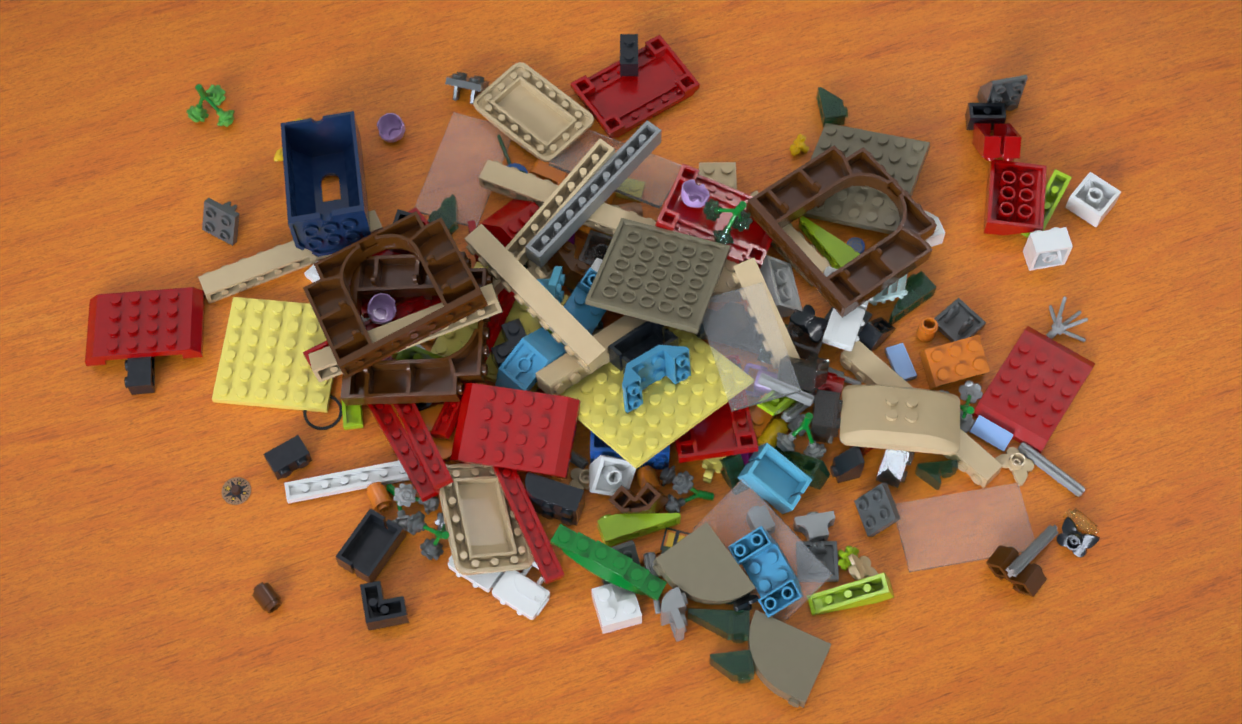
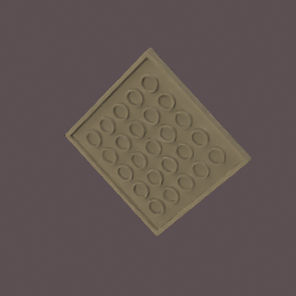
(864, 205)
(658, 275)

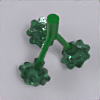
(740, 219)

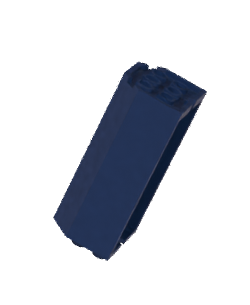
(311, 154)

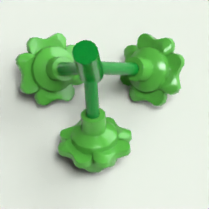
(214, 97)

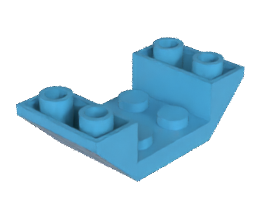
(585, 314)
(527, 358)
(652, 367)
(767, 570)

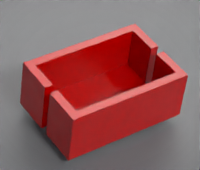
(1003, 143)

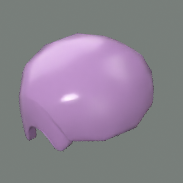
(391, 127)
(693, 194)
(381, 308)

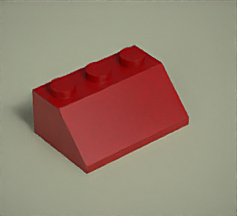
(510, 219)

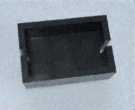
(638, 342)
(370, 546)

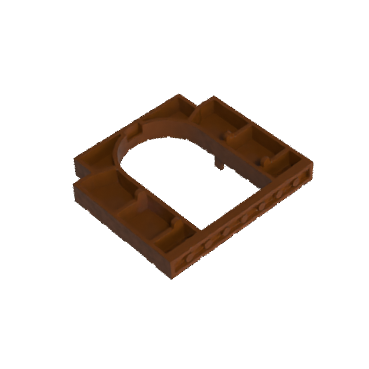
(875, 267)
(340, 317)
(415, 378)

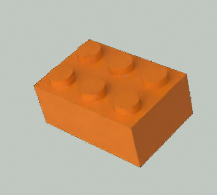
(954, 361)

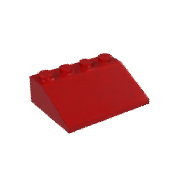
(1014, 198)

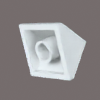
(608, 474)

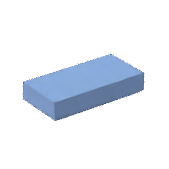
(901, 361)
(991, 433)

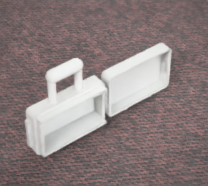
(844, 331)
(511, 589)

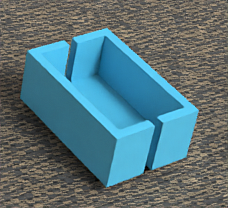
(775, 478)

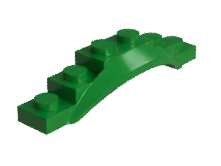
(607, 563)

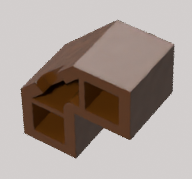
(571, 267)
(647, 501)
(1027, 581)

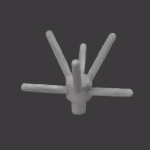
(1059, 327)

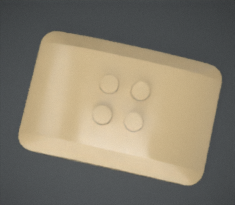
(533, 112)
(900, 419)
(481, 523)

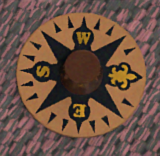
(236, 491)

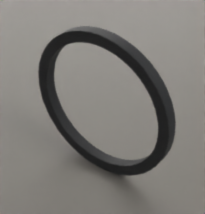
(326, 427)

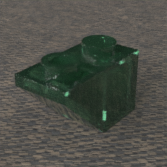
(448, 212)

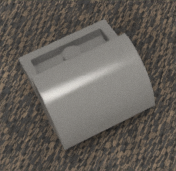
(673, 612)

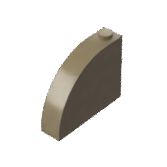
(703, 569)
(785, 657)

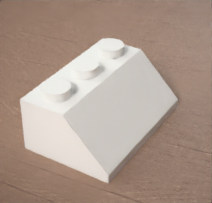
(781, 285)

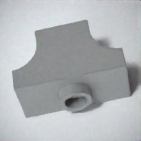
(814, 525)

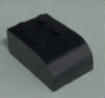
(555, 499)

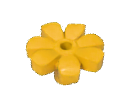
(799, 145)

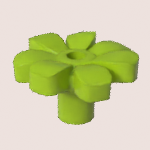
(844, 562)

